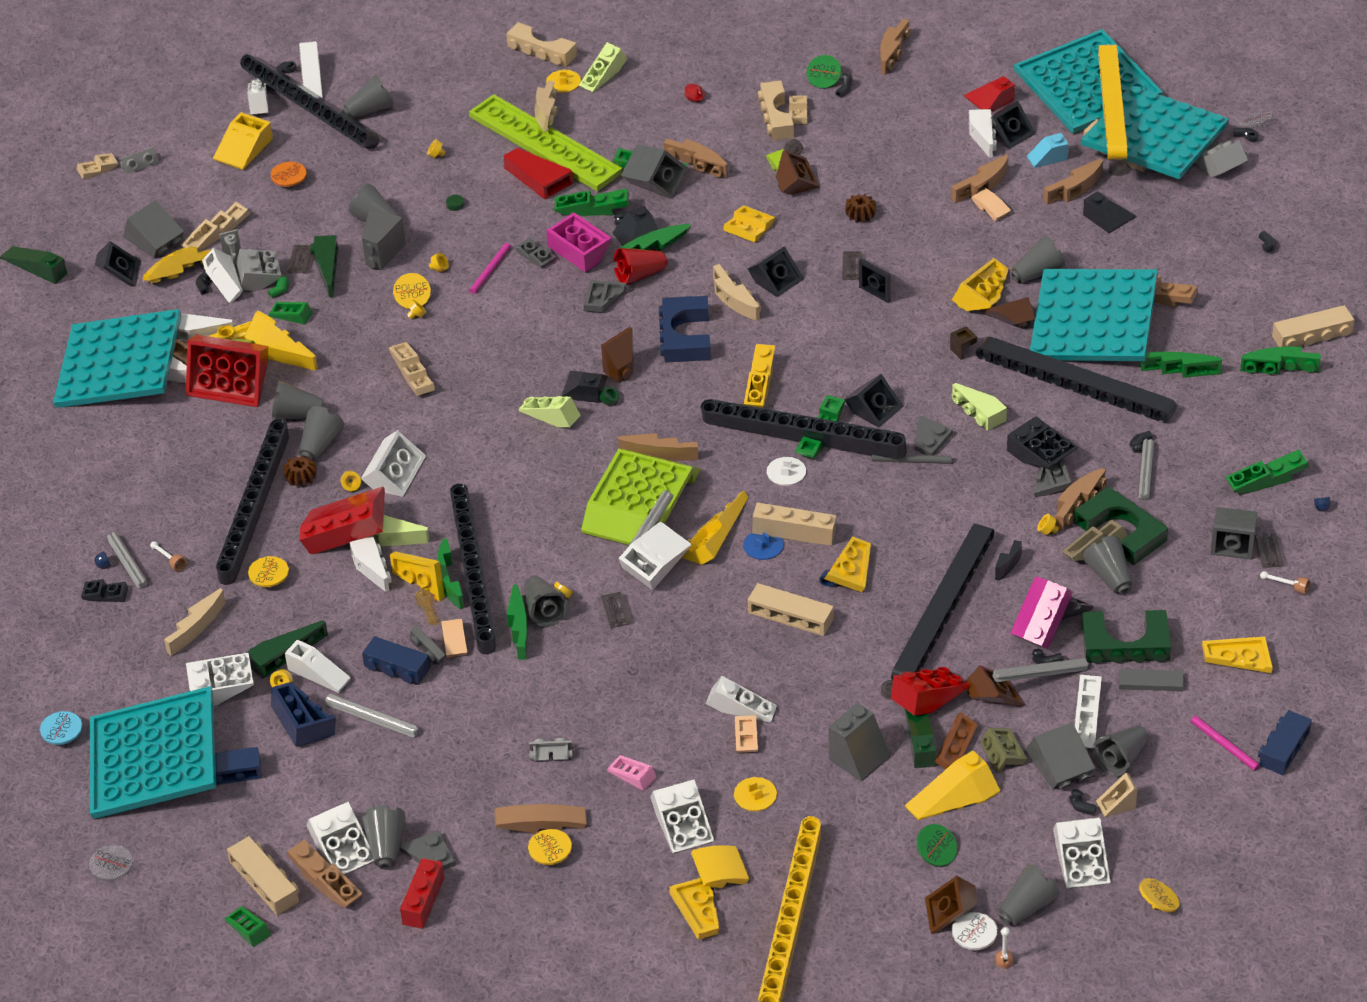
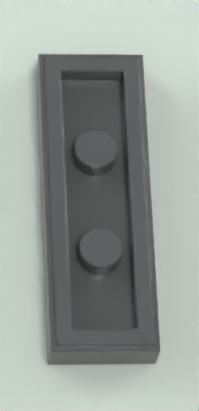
(1150, 680)

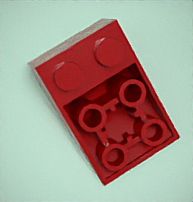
(927, 689)

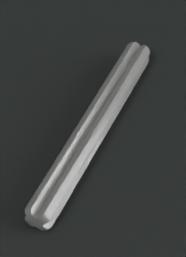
(1039, 670)
(372, 715)

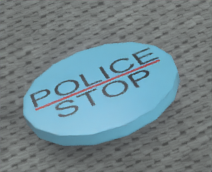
(61, 728)

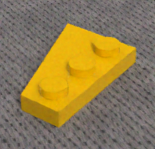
(851, 565)
(420, 571)
(1240, 653)
(696, 906)

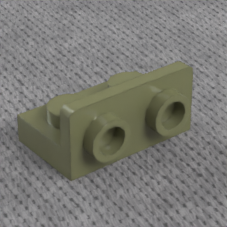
(1002, 748)

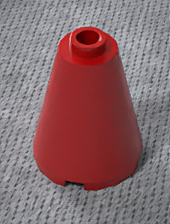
(638, 264)

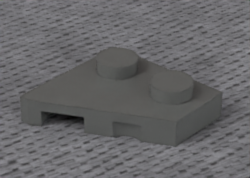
(602, 294)
(930, 436)
(1052, 479)
(425, 644)
(429, 847)

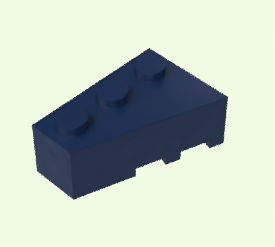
(300, 716)

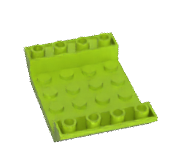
(630, 492)

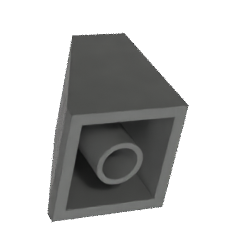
(654, 170)
(153, 230)
(382, 237)
(1233, 533)
(857, 742)
(1061, 756)

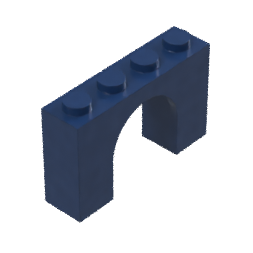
(679, 346)

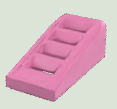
(641, 780)

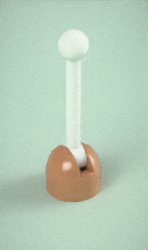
(176, 562)
(1300, 585)
(1004, 954)

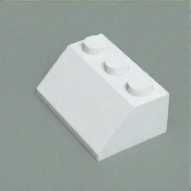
(394, 465)

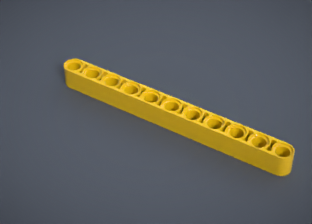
(1112, 102)
(791, 911)

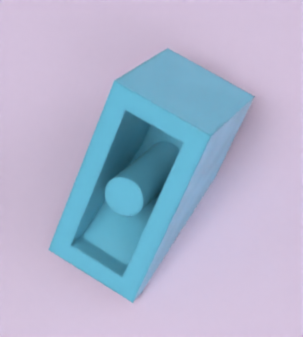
(1049, 151)

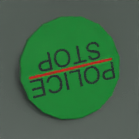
(824, 71)
(936, 845)

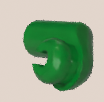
(281, 287)

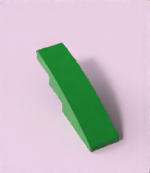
(659, 238)
(1181, 362)
(518, 622)

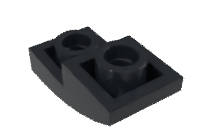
(101, 592)

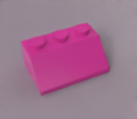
(578, 241)
(1041, 612)

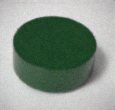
(455, 202)
(609, 395)

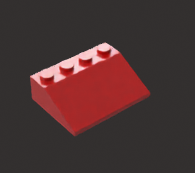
(225, 370)
(343, 521)

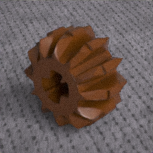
(860, 207)
(300, 471)

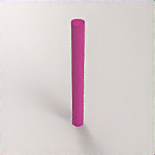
(489, 269)
(1225, 743)

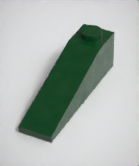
(325, 254)
(38, 262)
(270, 654)
(921, 740)

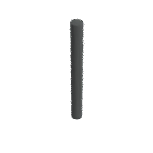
(915, 459)

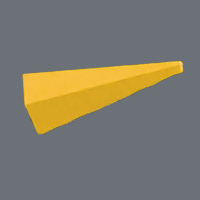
(712, 534)

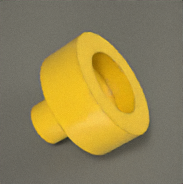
(435, 149)
(439, 262)
(416, 309)
(351, 485)
(1047, 525)
(566, 591)
(280, 677)

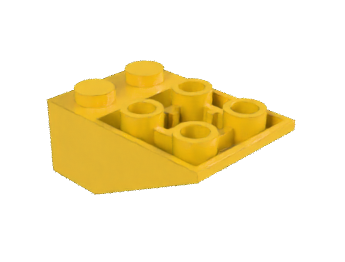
(243, 141)

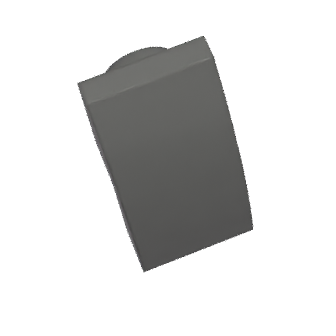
(533, 252)

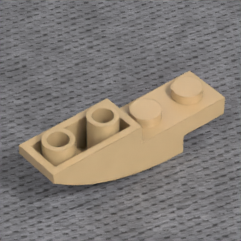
(545, 105)
(735, 296)

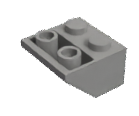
(1221, 158)
(257, 269)

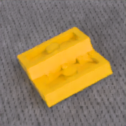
(749, 223)
(720, 865)

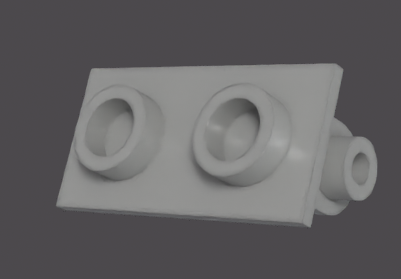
(139, 160)
(230, 244)
(542, 748)

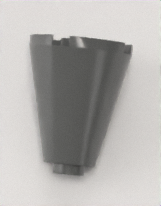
(368, 99)
(368, 197)
(1037, 259)
(293, 402)
(319, 432)
(1109, 564)
(544, 602)
(1120, 749)
(384, 833)
(1027, 895)

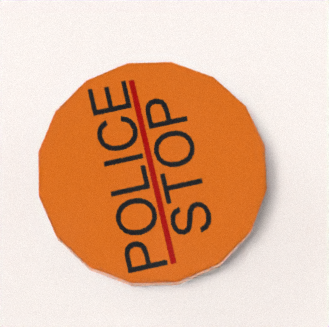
(288, 174)

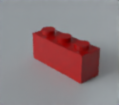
(422, 893)

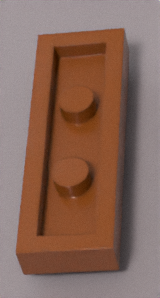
(956, 740)

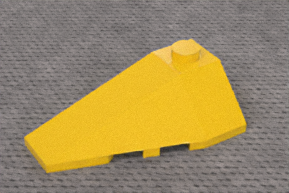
(982, 287)
(281, 346)
(959, 785)

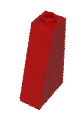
(538, 173)

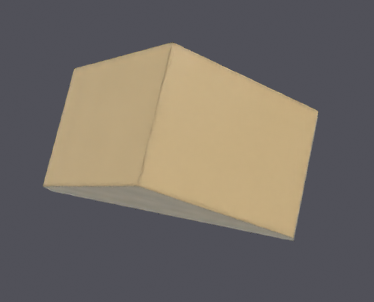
(1119, 797)

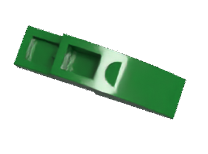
(591, 205)
(1276, 358)
(1262, 476)

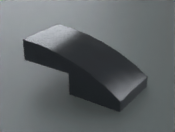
(1007, 562)

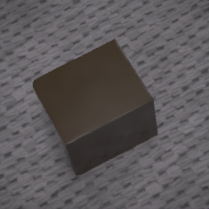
(961, 339)

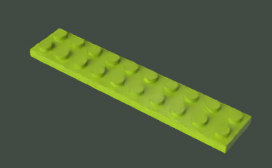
(550, 144)

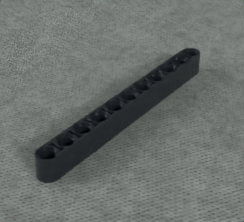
(309, 101)
(1077, 379)
(795, 426)
(252, 502)
(473, 569)
(944, 600)

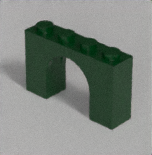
(1111, 506)
(1103, 648)

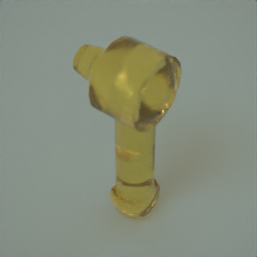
(423, 599)

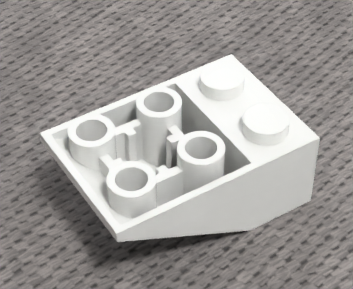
(654, 554)
(224, 674)
(682, 816)
(340, 838)
(1081, 852)

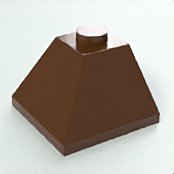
(795, 174)
(1013, 312)
(619, 355)
(986, 689)
(950, 903)

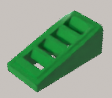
(298, 311)
(255, 935)

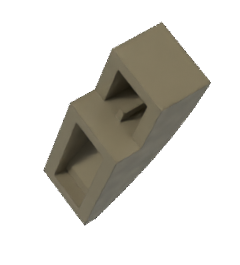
(1077, 548)

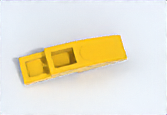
(172, 264)
(760, 376)

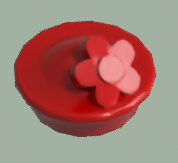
(694, 92)

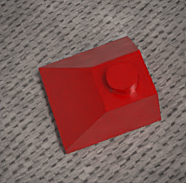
(993, 94)

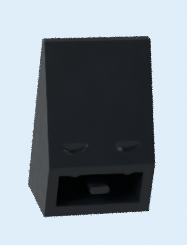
(1038, 444)

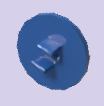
(762, 546)

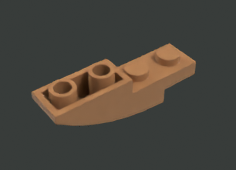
(891, 45)
(700, 156)
(986, 178)
(1078, 183)
(1172, 293)
(1077, 495)
(323, 876)

